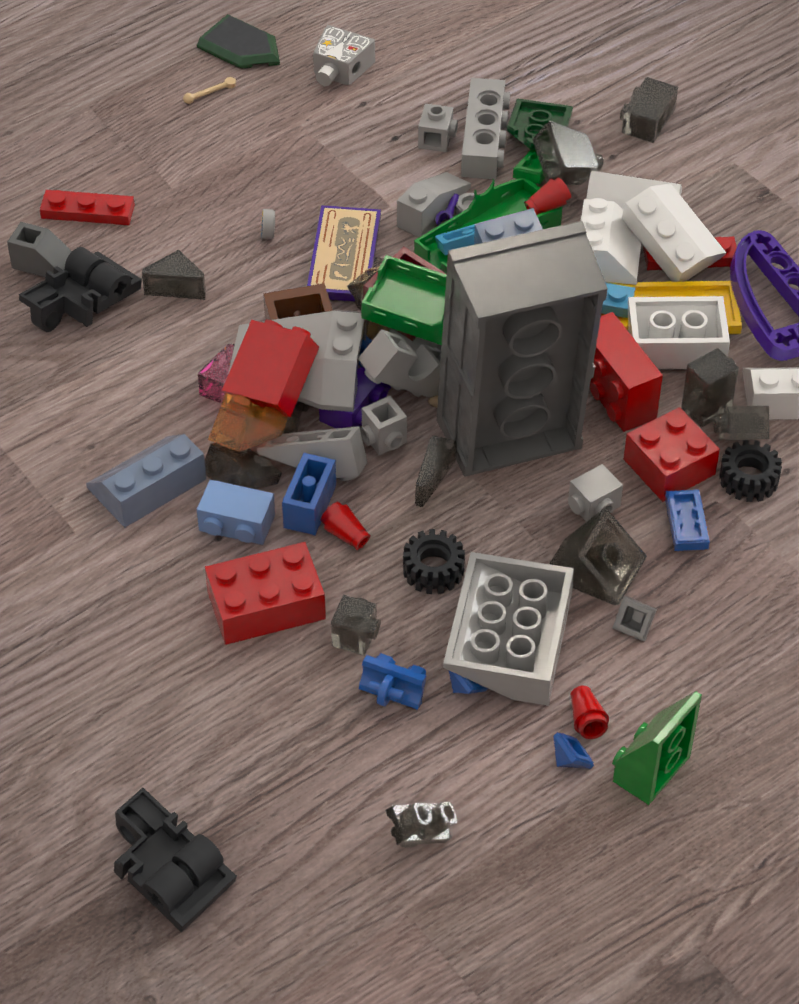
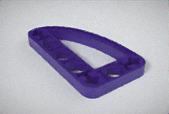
(765, 250)

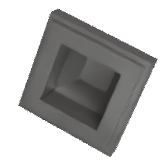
(634, 618)

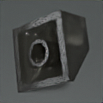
(602, 558)

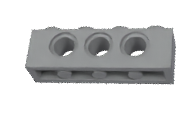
(483, 128)

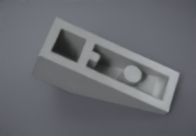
(425, 199)
(340, 444)

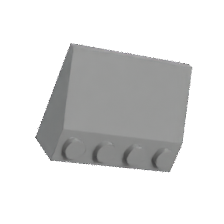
(510, 626)

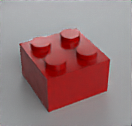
(671, 453)

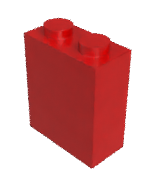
(272, 365)

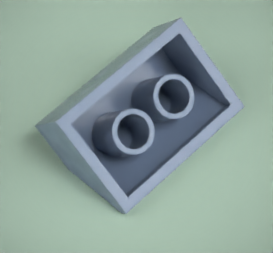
(150, 478)

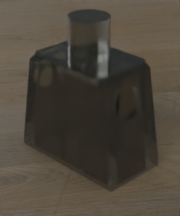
(566, 154)

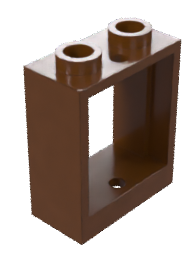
(296, 302)

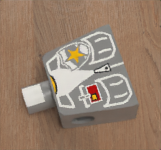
(342, 56)

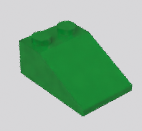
(658, 750)

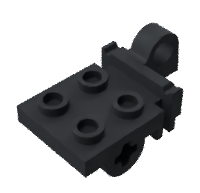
(84, 286)
(167, 862)

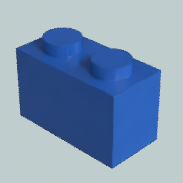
(309, 493)

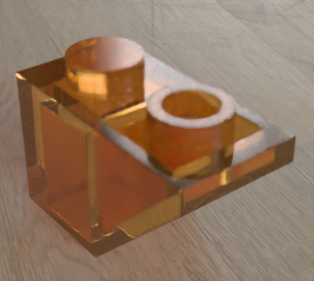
(244, 424)

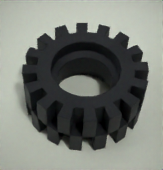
(747, 484)
(433, 546)

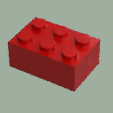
(624, 376)
(265, 593)

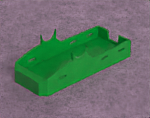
(491, 204)
(407, 299)

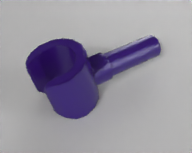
(448, 213)

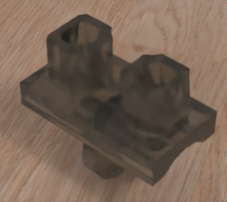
(421, 823)

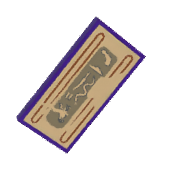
(343, 248)

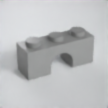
(395, 363)

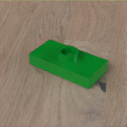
(529, 168)

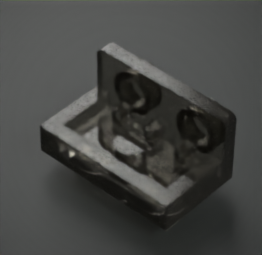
(240, 468)

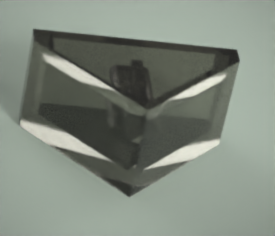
(174, 277)

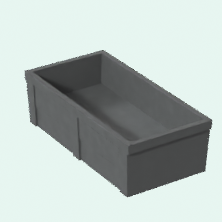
(519, 346)

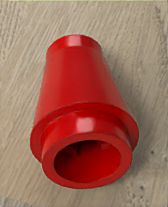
(549, 196)
(343, 524)
(588, 714)

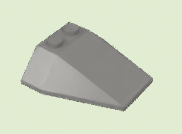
(334, 370)

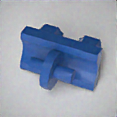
(392, 682)

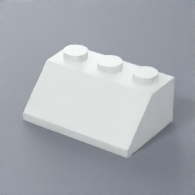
(619, 187)
(671, 232)
(611, 241)
(678, 328)
(775, 389)

